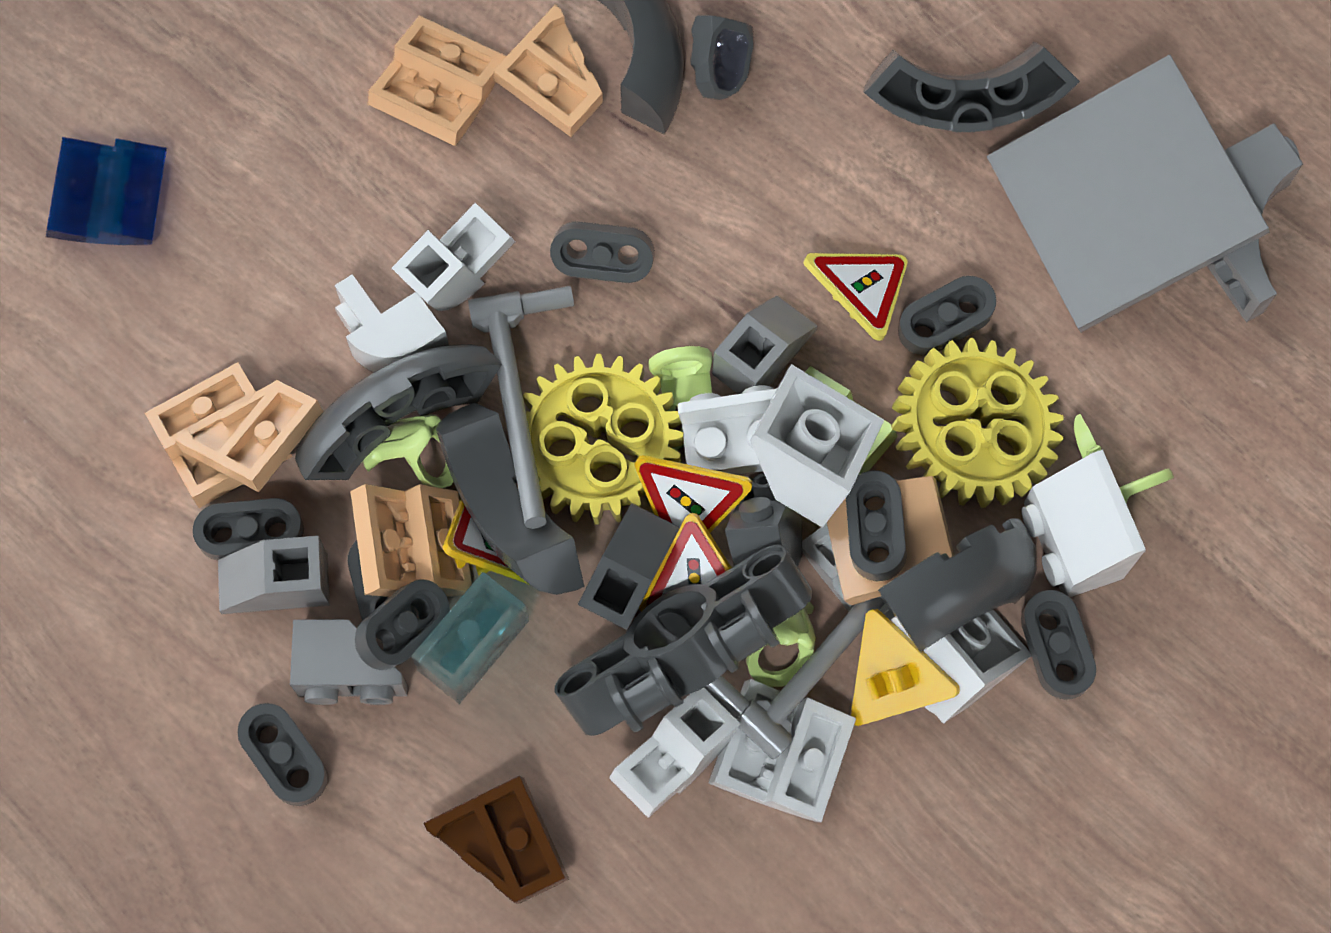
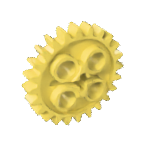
(970, 379)
(623, 400)

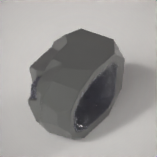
(720, 55)

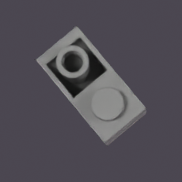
(761, 345)
(274, 576)
(329, 666)

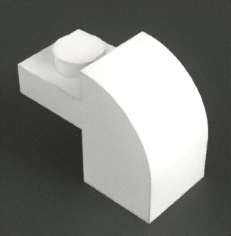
(451, 268)
(388, 336)
(676, 752)

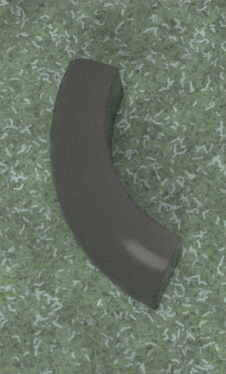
(657, 62)
(973, 100)
(362, 414)
(486, 483)
(952, 591)

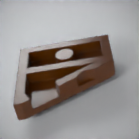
(503, 840)

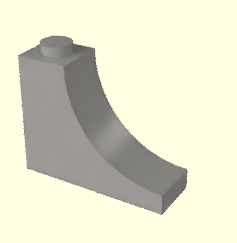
(1266, 167)

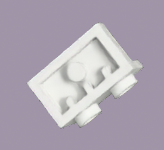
(720, 429)

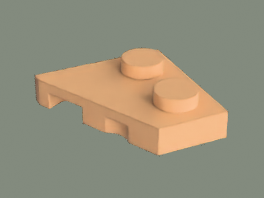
(551, 74)
(254, 434)

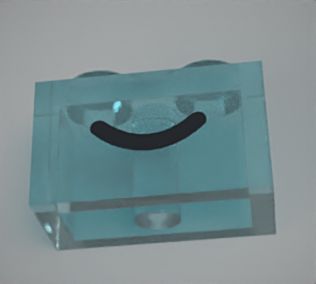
(471, 637)

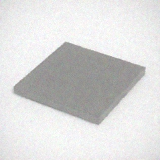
(1127, 194)

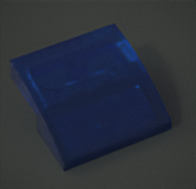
(106, 192)

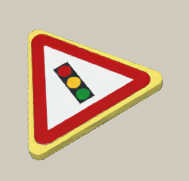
(862, 284)

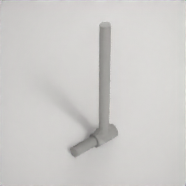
(497, 316)
(767, 722)

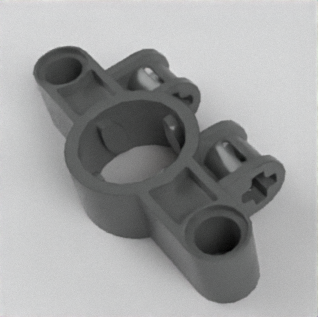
(685, 642)

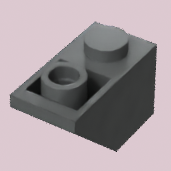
(763, 522)
(628, 566)

